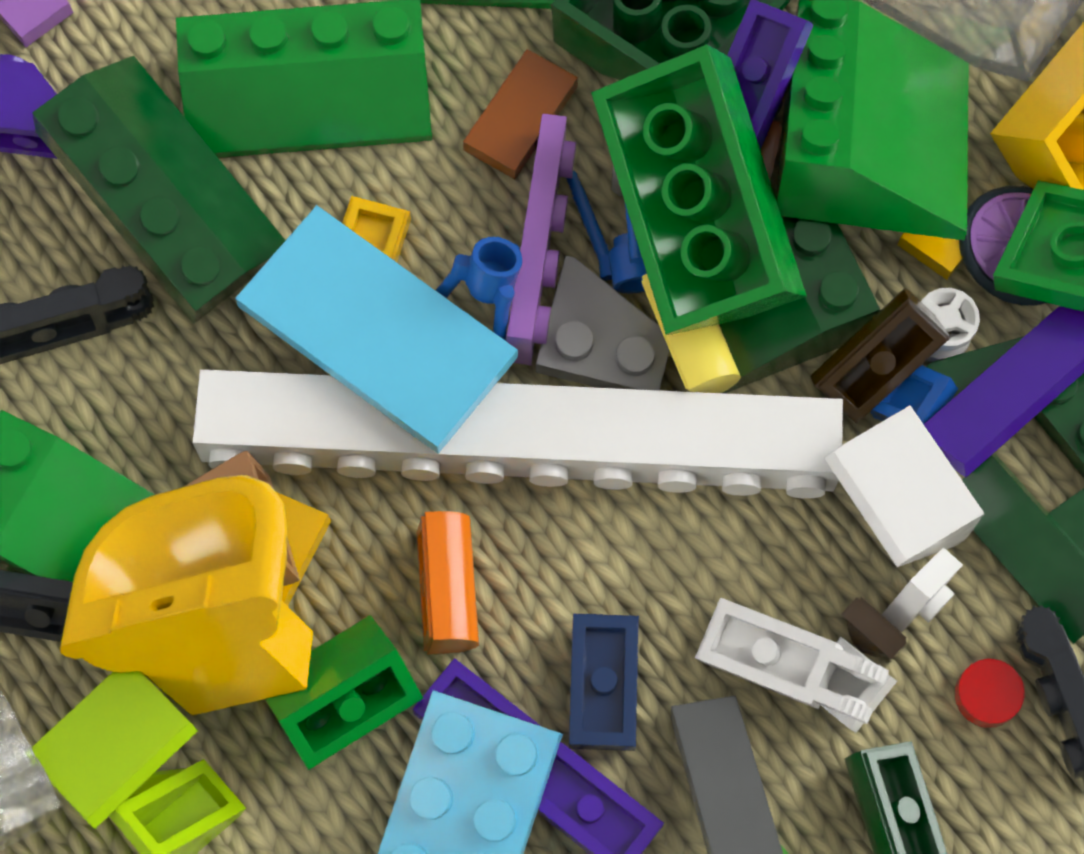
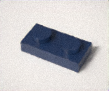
(603, 682)

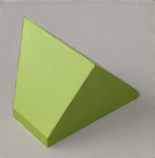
(178, 811)

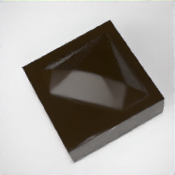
(872, 632)

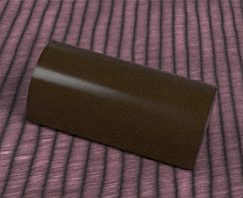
(881, 355)

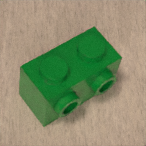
(350, 691)

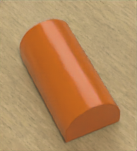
(447, 583)

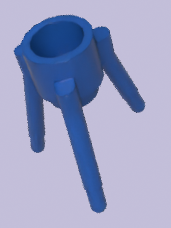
(624, 261)
(489, 276)

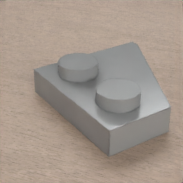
(600, 336)

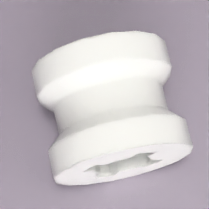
(957, 315)

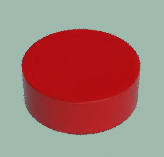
(989, 693)

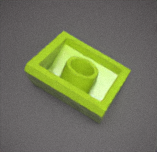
(111, 744)

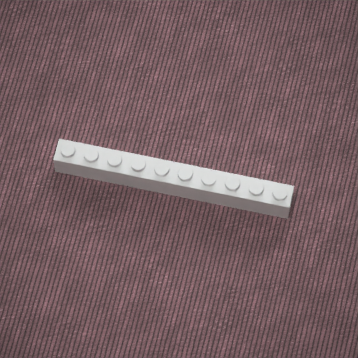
(530, 433)

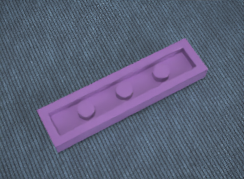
(544, 214)

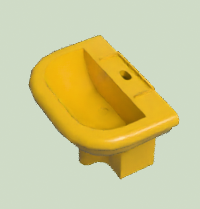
(193, 596)

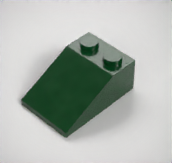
(821, 322)

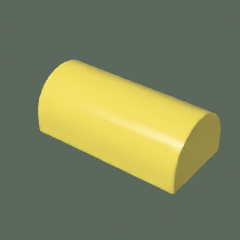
(699, 355)

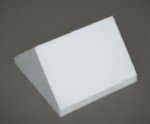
(905, 488)

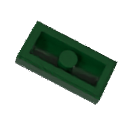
(894, 801)

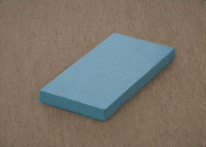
(377, 328)

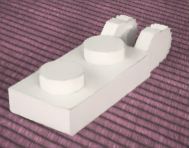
(784, 658)

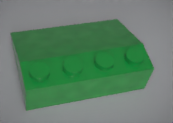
(874, 126)

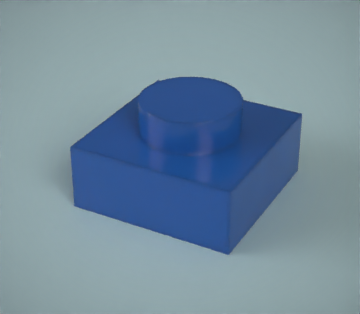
(923, 391)

